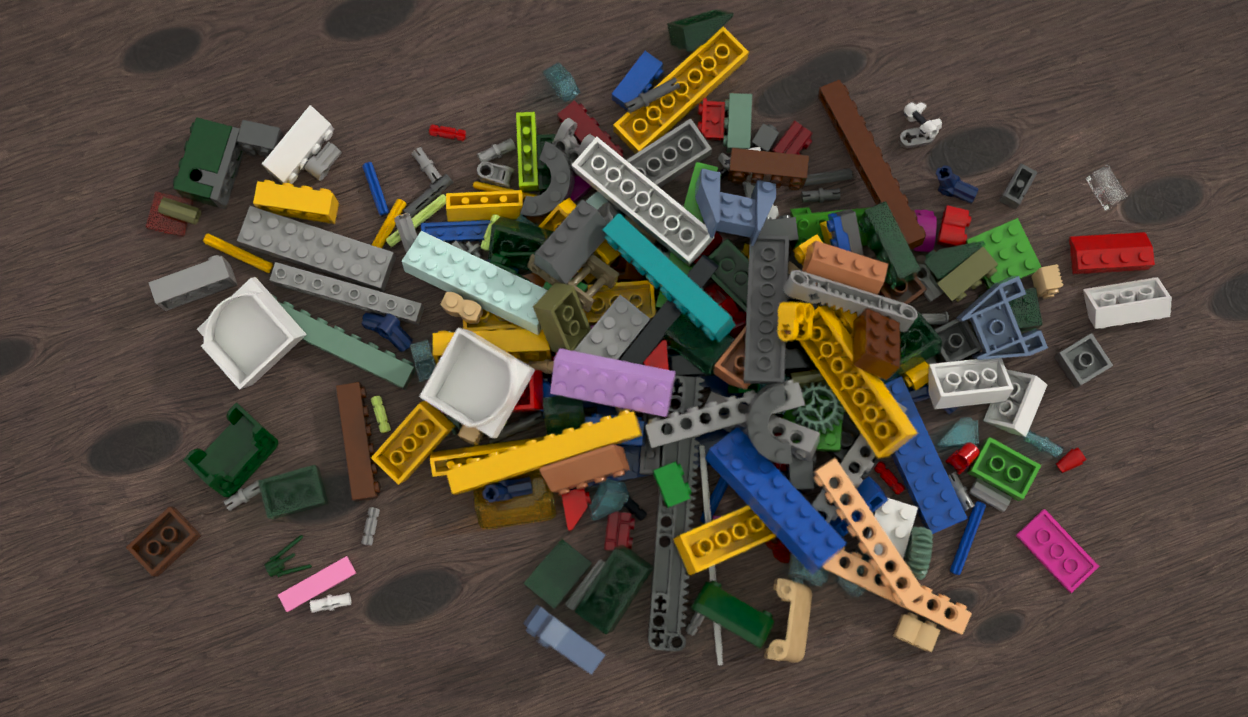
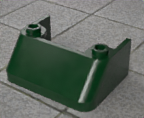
(733, 614)

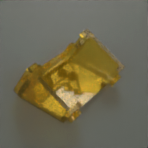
(518, 510)

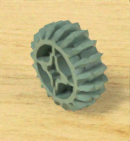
(825, 407)
(919, 551)

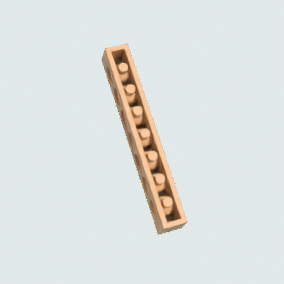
(911, 588)
(955, 622)

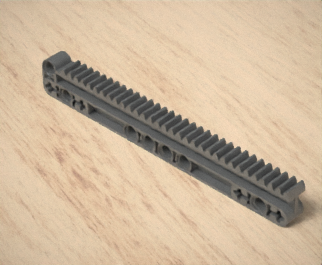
(668, 565)

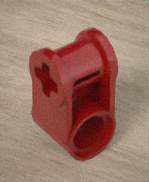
(963, 457)

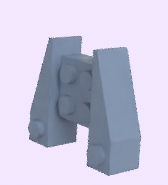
(733, 212)
(997, 326)
(563, 639)

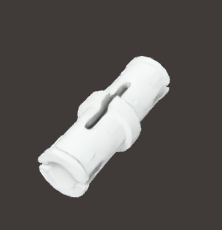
(330, 602)

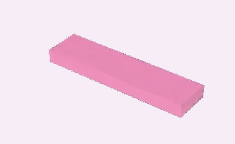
(317, 584)

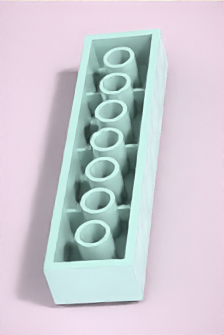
(474, 280)

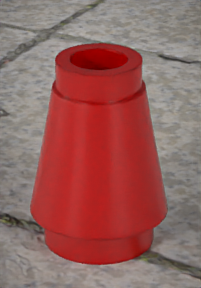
(1071, 460)

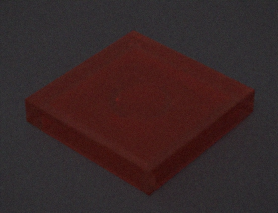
(163, 222)

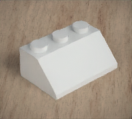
(1019, 409)

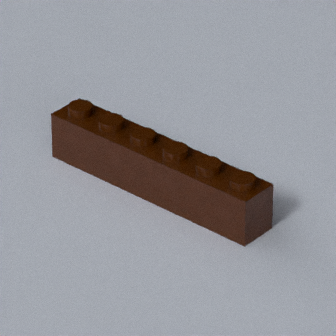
(357, 441)

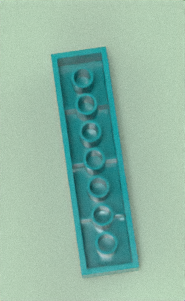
(671, 280)

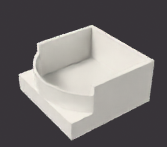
(249, 333)
(477, 382)

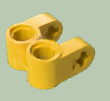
(795, 315)

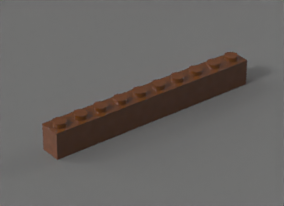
(869, 160)

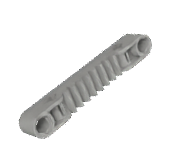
(803, 285)

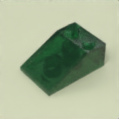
(697, 29)
(948, 259)
(558, 573)

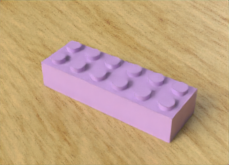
(612, 382)

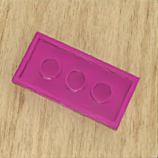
(1057, 551)

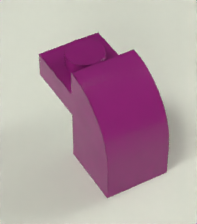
(929, 222)

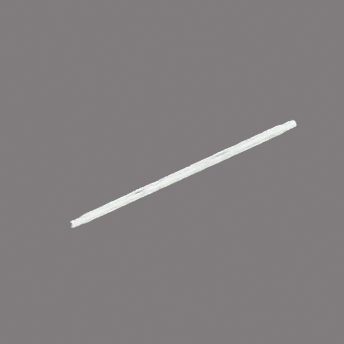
(712, 572)

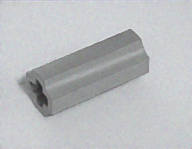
(406, 230)
(990, 495)

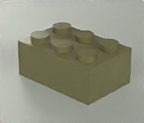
(968, 275)
(562, 317)

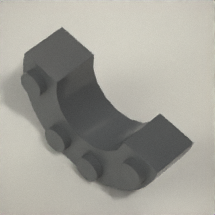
(560, 187)
(757, 420)

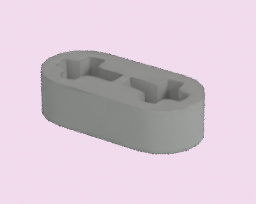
(916, 142)

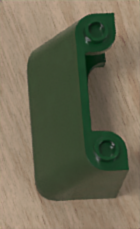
(234, 453)

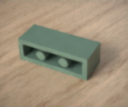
(738, 121)

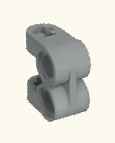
(567, 142)

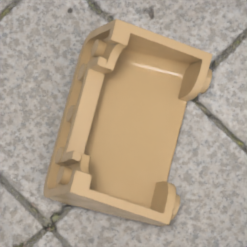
(794, 647)

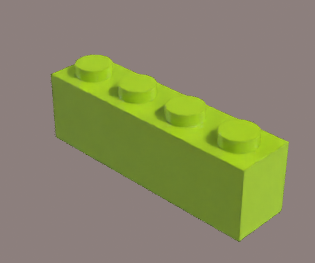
(527, 151)

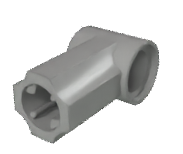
(319, 165)
(929, 282)

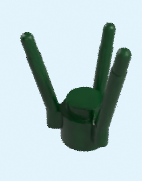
(501, 261)
(276, 564)

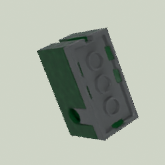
(209, 163)

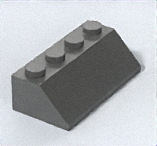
(572, 243)

